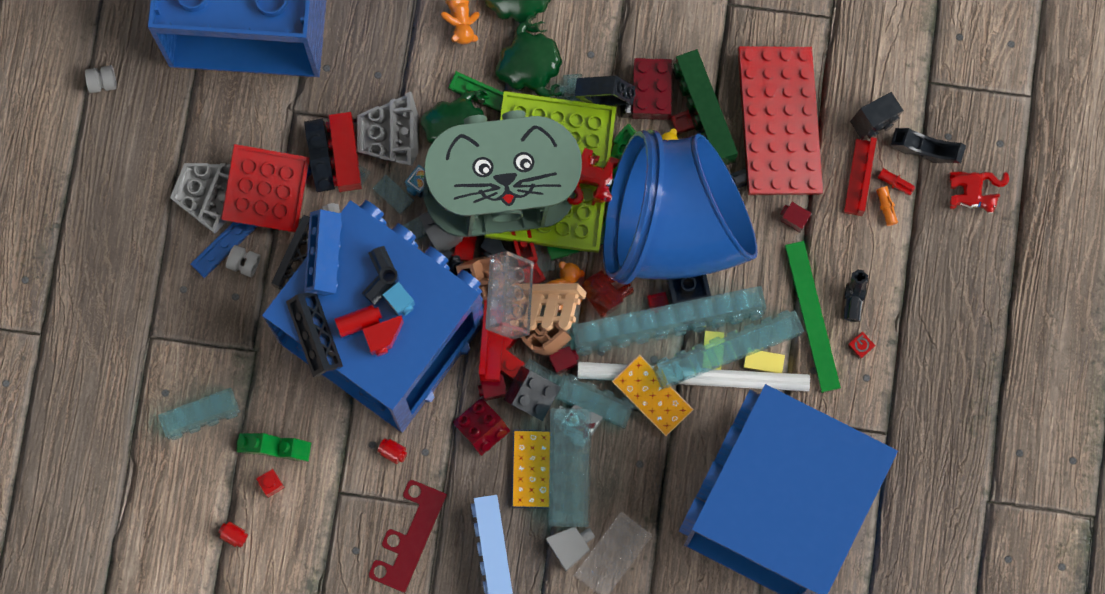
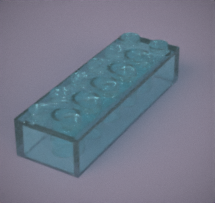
(570, 467)

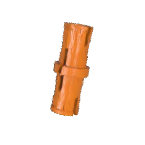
(887, 206)

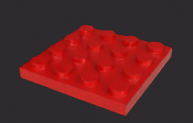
(265, 188)

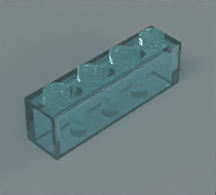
(601, 402)
(199, 413)

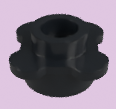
(455, 261)

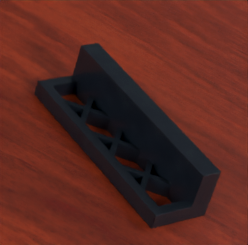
(291, 253)
(310, 334)

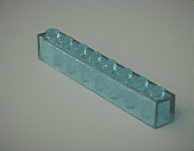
(728, 349)

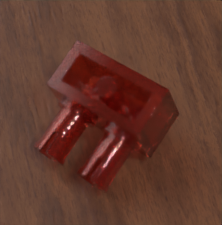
(603, 294)

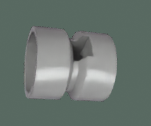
(100, 79)
(236, 259)

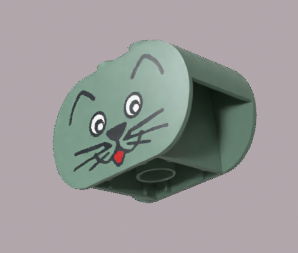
(501, 175)

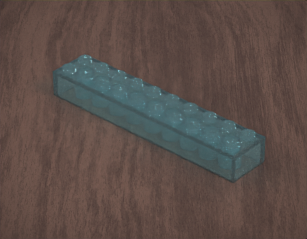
(668, 320)

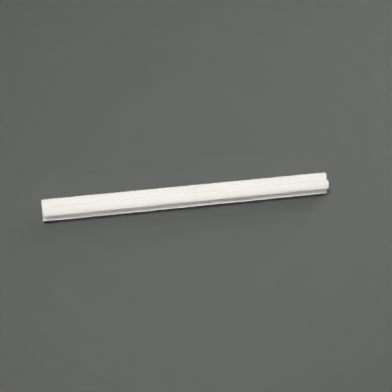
(715, 377)

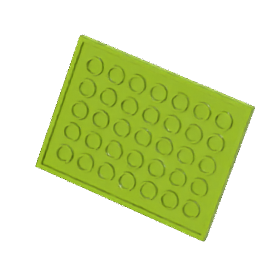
(592, 129)

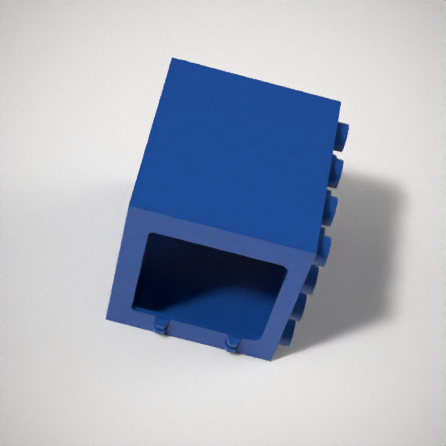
(241, 35)
(432, 335)
(786, 494)

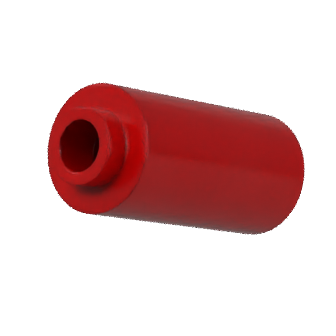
(358, 320)

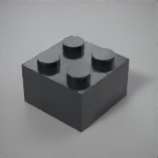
(877, 116)
(688, 288)
(532, 393)

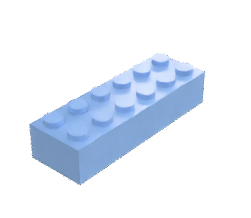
(491, 545)

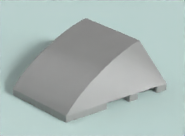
(390, 131)
(202, 192)

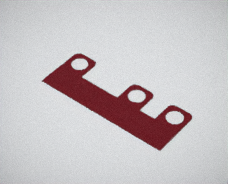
(413, 543)

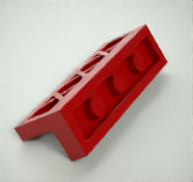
(860, 176)
(490, 353)

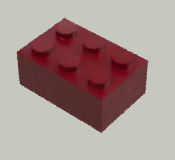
(652, 88)

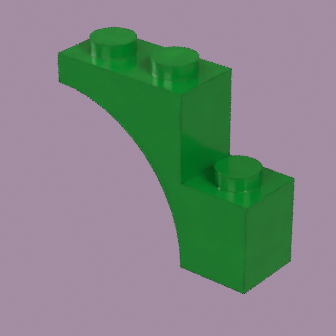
(274, 446)

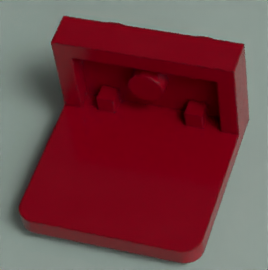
(481, 426)

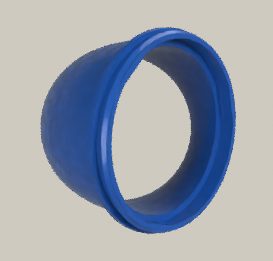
(674, 212)

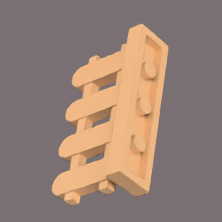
(552, 296)

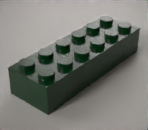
(704, 104)

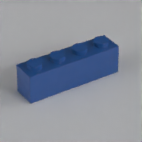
(323, 252)

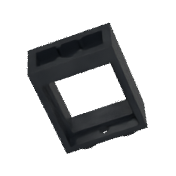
(605, 91)

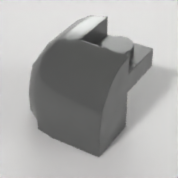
(439, 238)

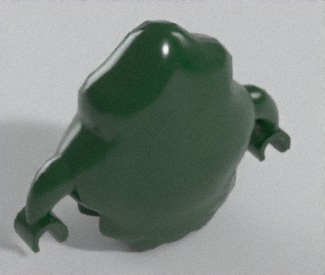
(519, 10)
(530, 61)
(446, 115)

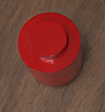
(392, 451)
(233, 534)

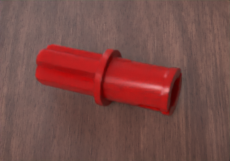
(896, 181)

